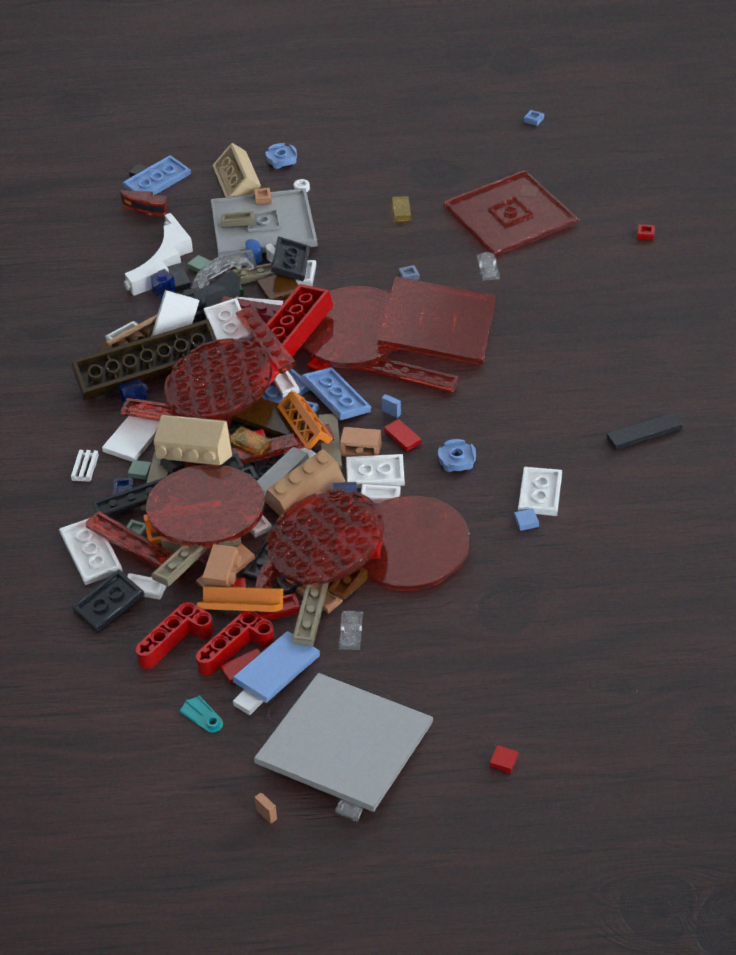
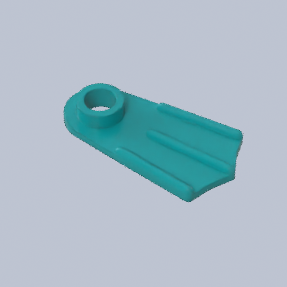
(201, 714)

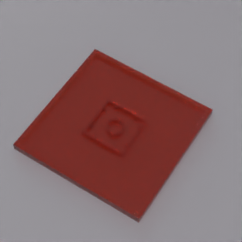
(510, 213)
(437, 320)

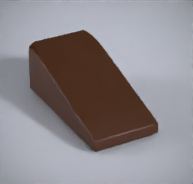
(346, 586)

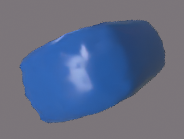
(254, 245)

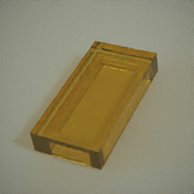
(401, 208)
(250, 440)

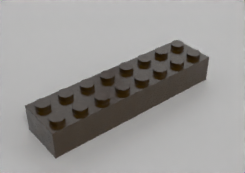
(139, 359)

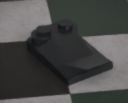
(213, 293)

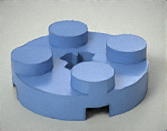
(281, 155)
(464, 461)

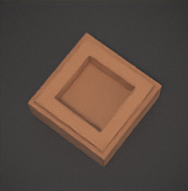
(262, 196)
(265, 808)

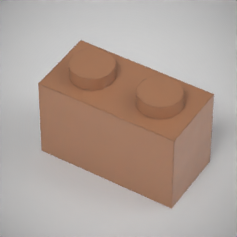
(360, 442)
(222, 566)

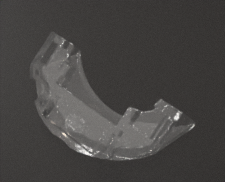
(221, 264)

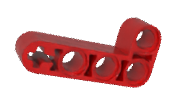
(182, 621)
(243, 629)

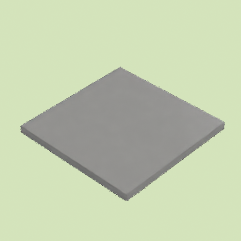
(284, 217)
(344, 741)

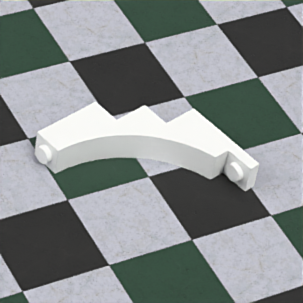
(174, 244)

